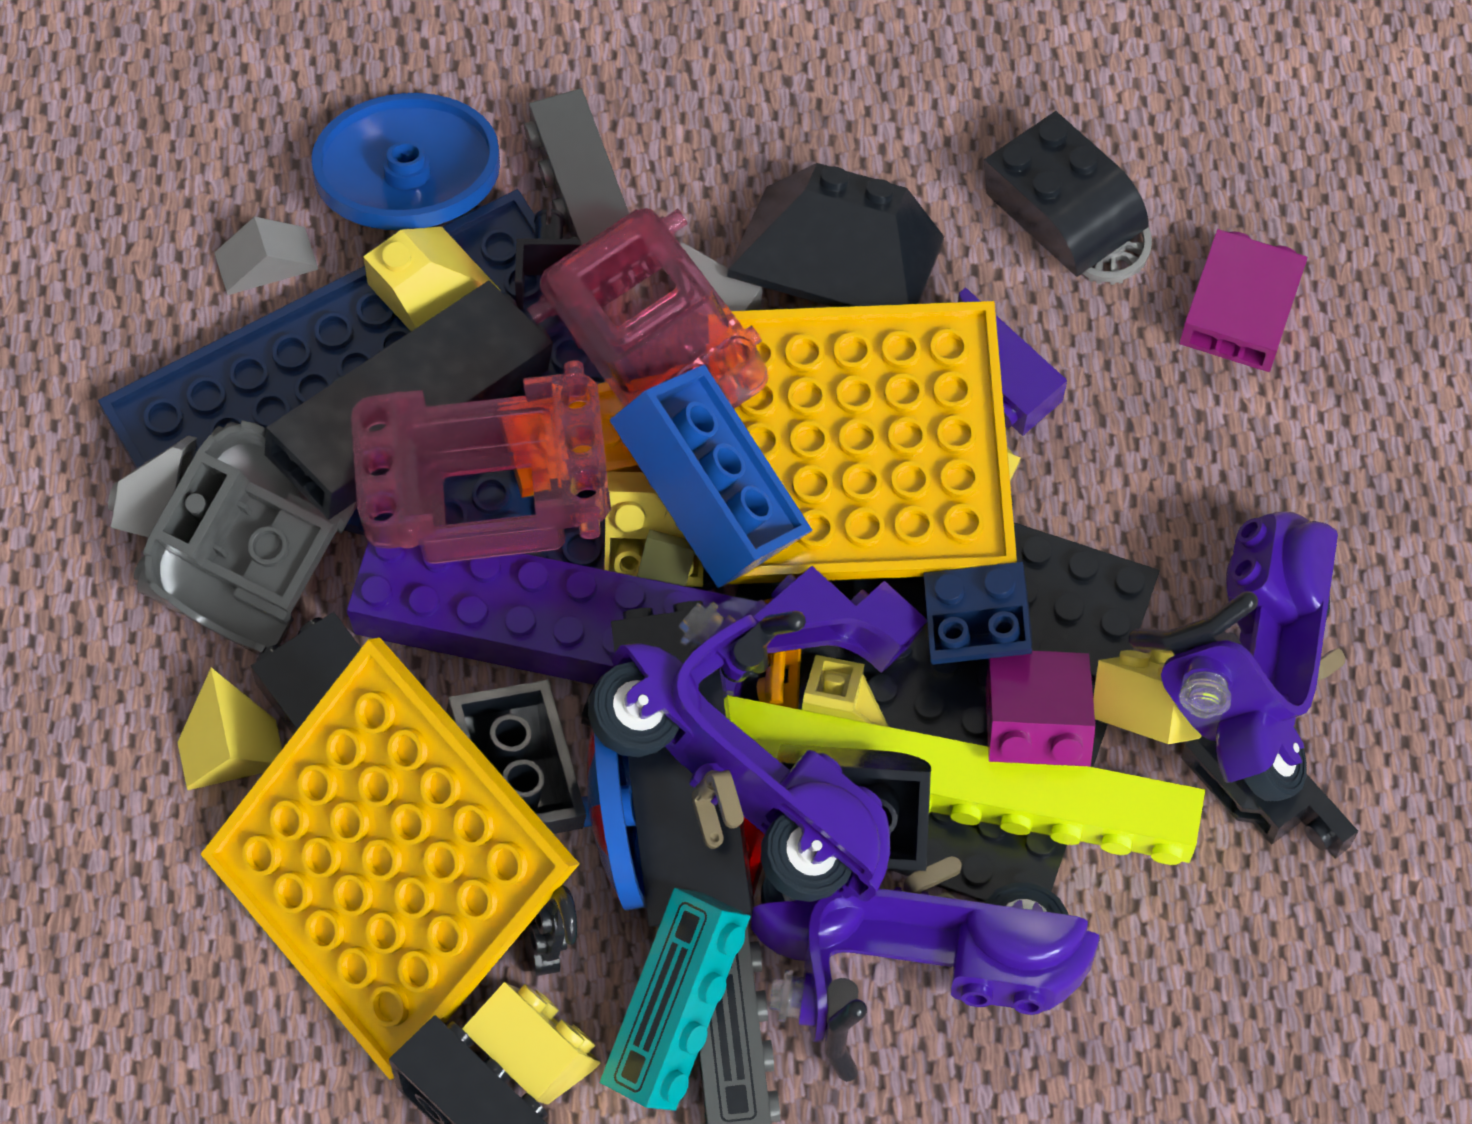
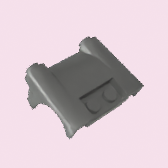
(236, 541)

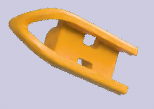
(772, 687)

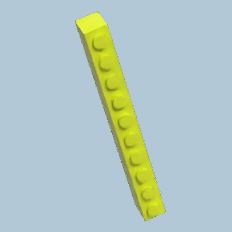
(1056, 800)

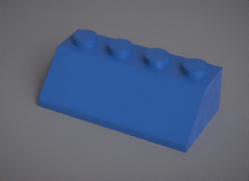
(710, 474)

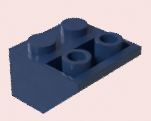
(978, 613)

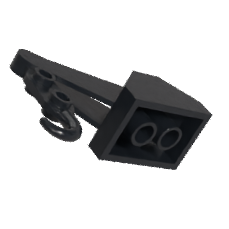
(526, 744)

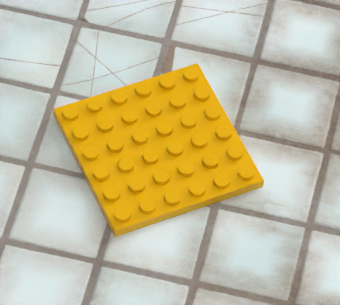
(884, 438)
(387, 855)

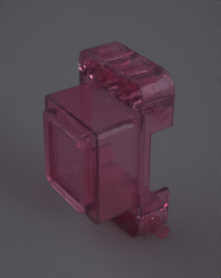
(667, 337)
(480, 437)

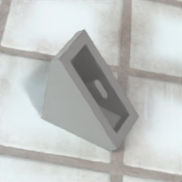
(264, 254)

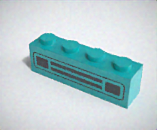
(675, 999)

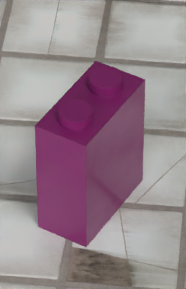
(1243, 300)
(1040, 709)

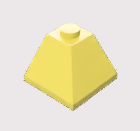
(421, 273)

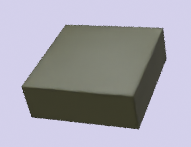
(666, 558)

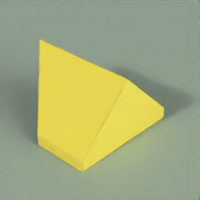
(841, 691)
(226, 736)

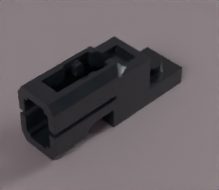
(1323, 821)

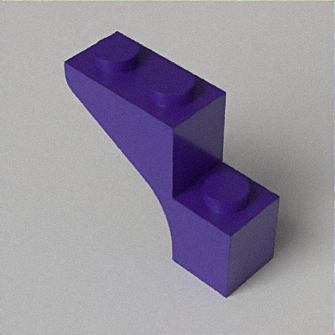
(871, 625)

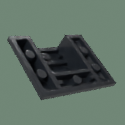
(839, 240)

